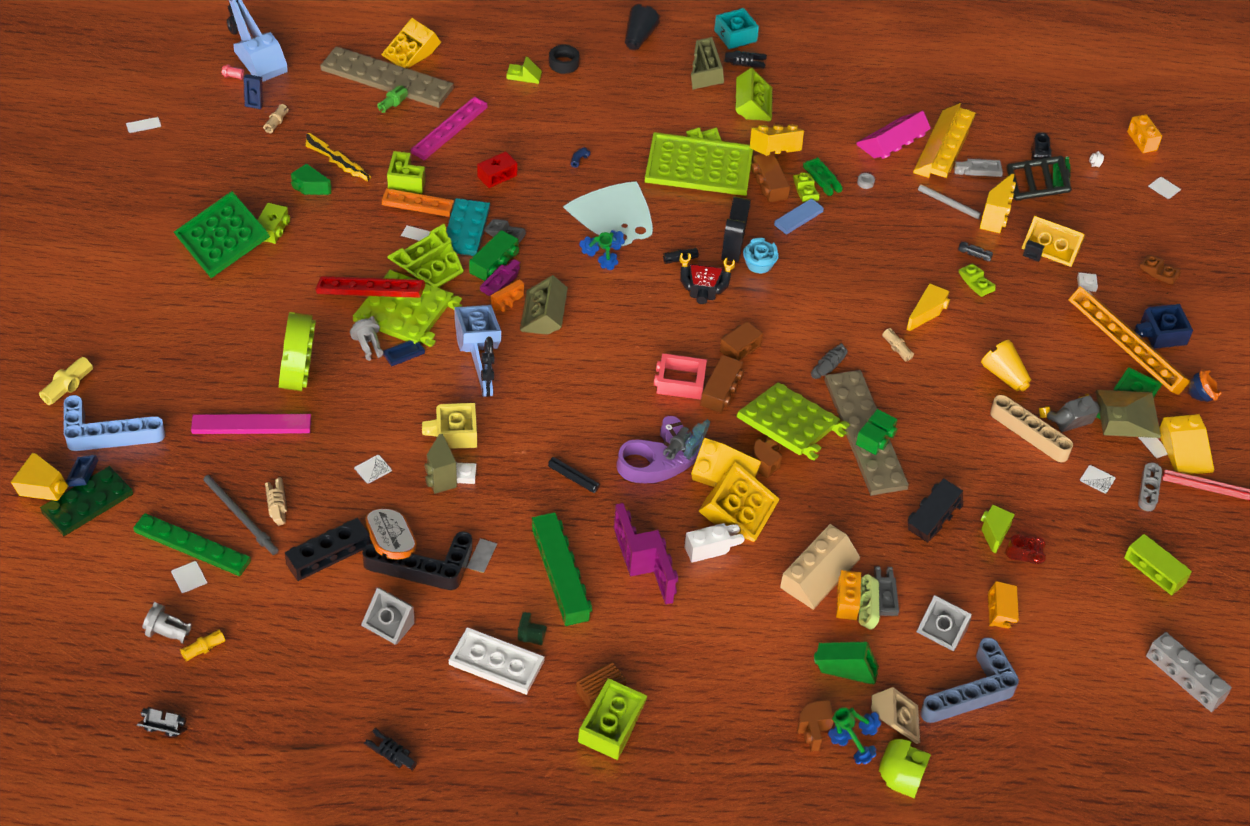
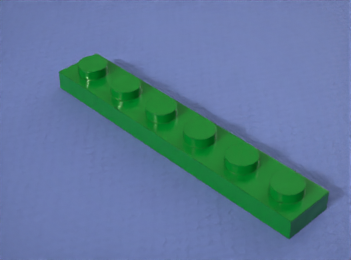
(192, 544)

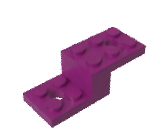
(645, 553)

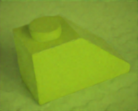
(996, 525)

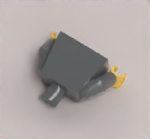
(1073, 413)

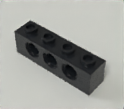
(327, 549)

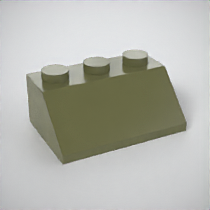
(544, 307)

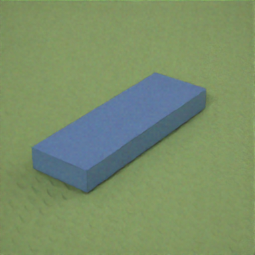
(798, 216)

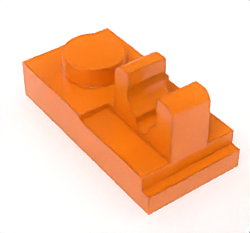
(507, 295)

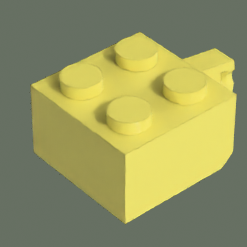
(456, 424)

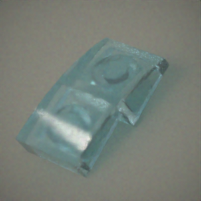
(695, 442)

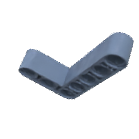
(990, 659)

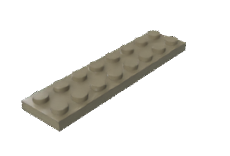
(387, 76)
(856, 406)

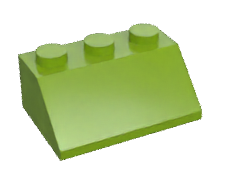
(753, 96)

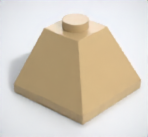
(897, 712)

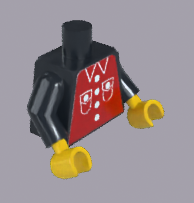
(704, 281)

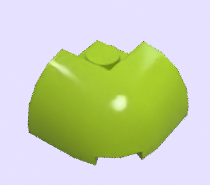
(903, 766)

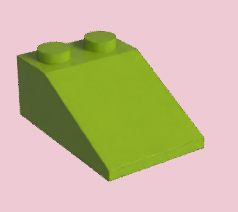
(612, 719)

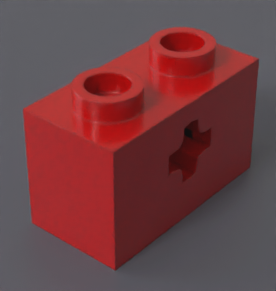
(497, 169)

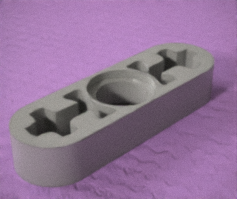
(1144, 491)

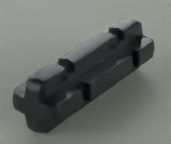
(975, 251)

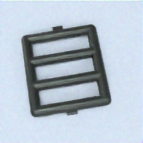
(1065, 174)

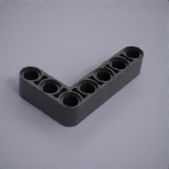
(735, 229)
(423, 569)

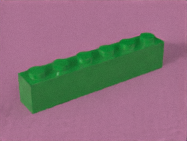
(560, 569)

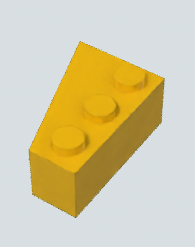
(776, 138)

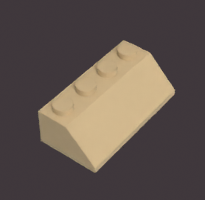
(819, 567)

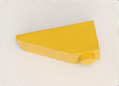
(929, 306)

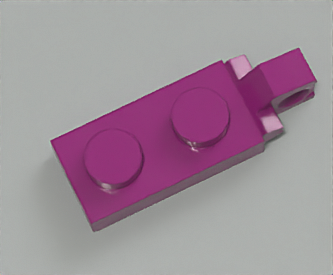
(500, 278)

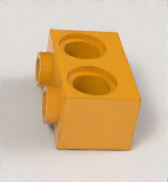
(1144, 133)
(848, 595)

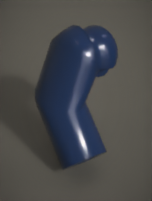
(582, 152)

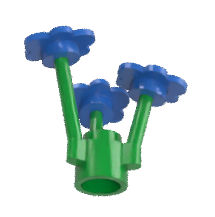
(605, 241)
(845, 721)

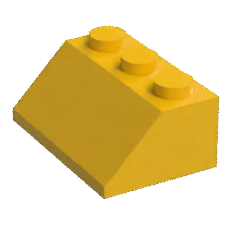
(1059, 241)

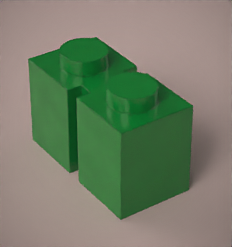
(875, 434)

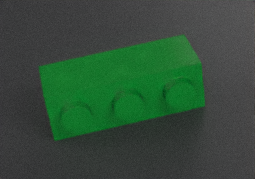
(493, 255)

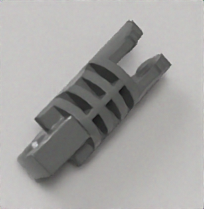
(829, 361)

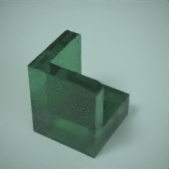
(529, 631)

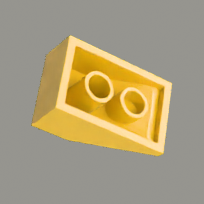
(1187, 444)
(716, 459)

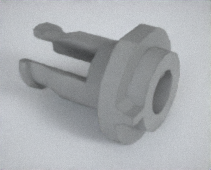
(365, 331)
(165, 624)

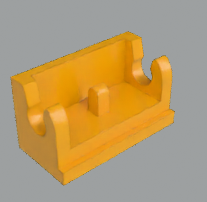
(1002, 605)

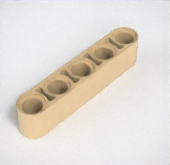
(1031, 428)

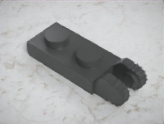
(887, 592)

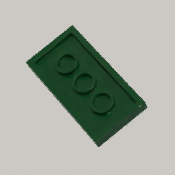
(86, 501)

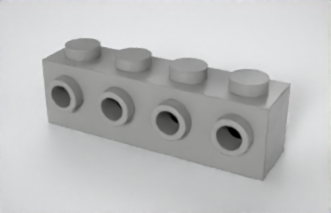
(1188, 671)

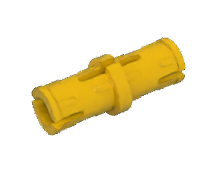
(202, 645)

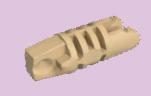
(276, 501)

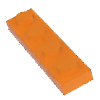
(418, 202)

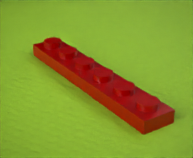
(370, 287)

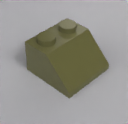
(440, 467)

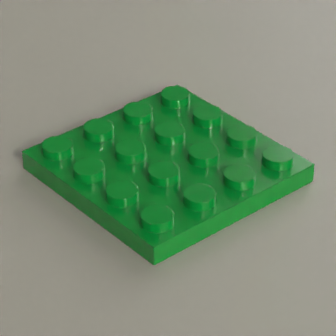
(221, 234)

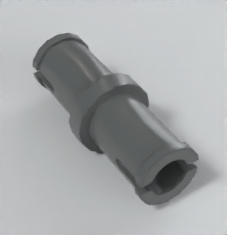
(677, 443)

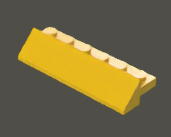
(945, 142)

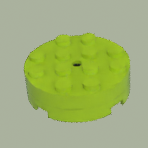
(297, 351)

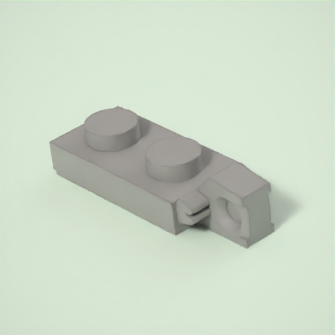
(979, 167)

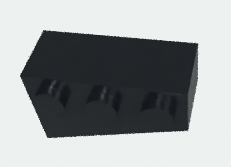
(935, 510)

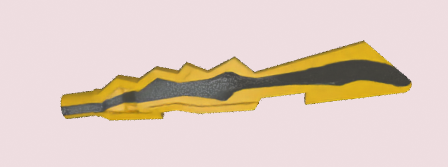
(336, 157)

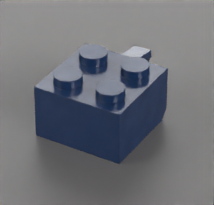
(1165, 326)

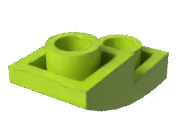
(805, 187)
(975, 280)

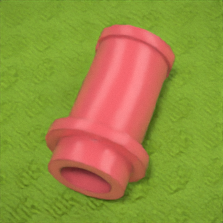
(232, 72)

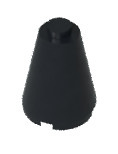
(640, 25)

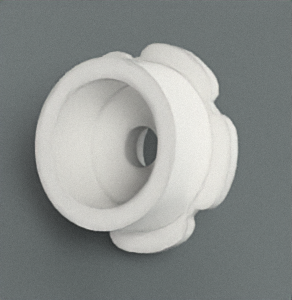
(1096, 159)

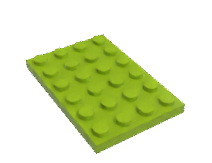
(699, 164)

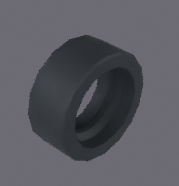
(564, 67)

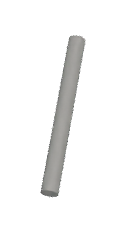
(949, 201)

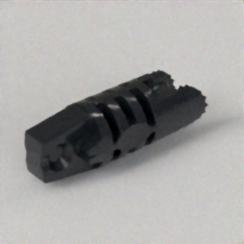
(745, 59)
(391, 750)

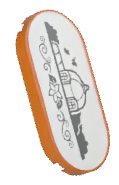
(390, 533)

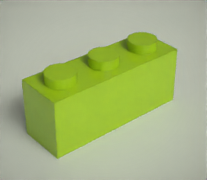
(1158, 564)

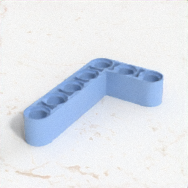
(109, 433)

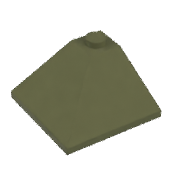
(1128, 413)

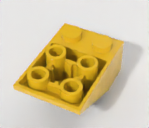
(411, 45)
(998, 206)

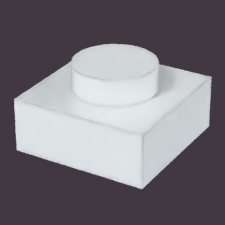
(1087, 281)
(466, 473)

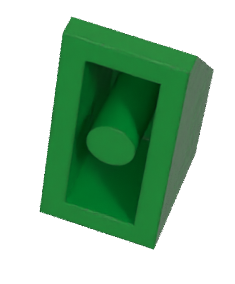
(310, 181)

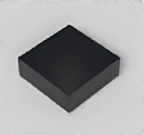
(1033, 250)

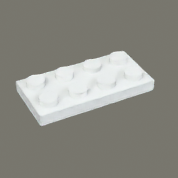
(496, 660)

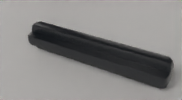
(573, 474)

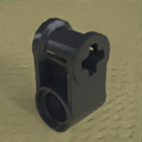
(1041, 146)

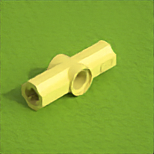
(66, 380)

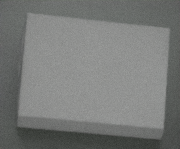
(388, 616)
(944, 623)

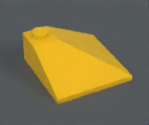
(740, 501)

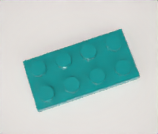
(467, 225)

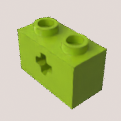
(274, 220)

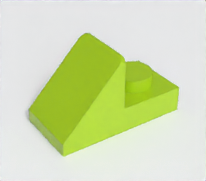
(527, 73)

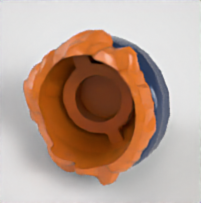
(1203, 387)

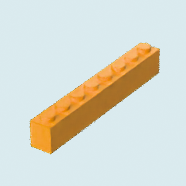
(1129, 340)

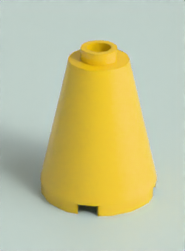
(1007, 366)

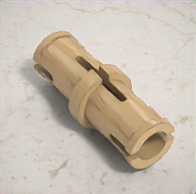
(276, 118)
(898, 344)

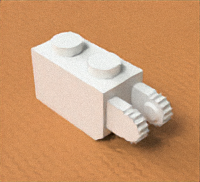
(712, 541)

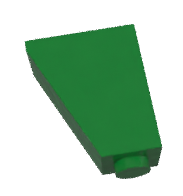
(847, 661)

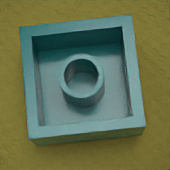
(736, 28)

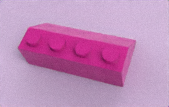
(895, 135)

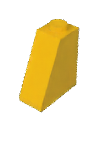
(39, 480)

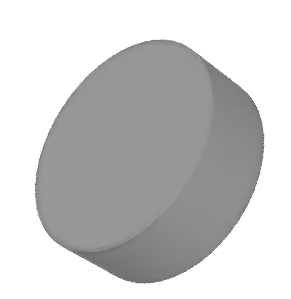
(866, 180)

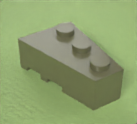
(706, 65)

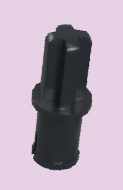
(671, 257)

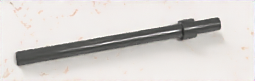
(261, 537)

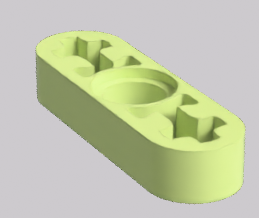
(869, 613)

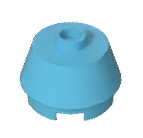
(760, 255)

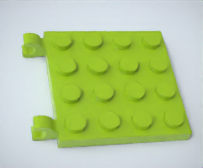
(408, 316)
(791, 420)

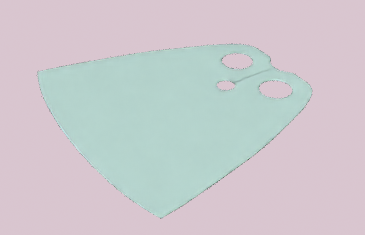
(612, 207)

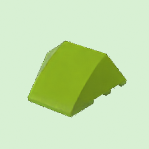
(430, 258)

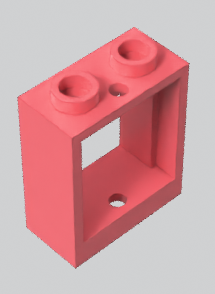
(677, 387)

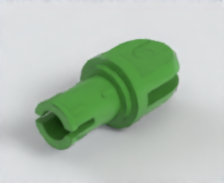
(393, 98)

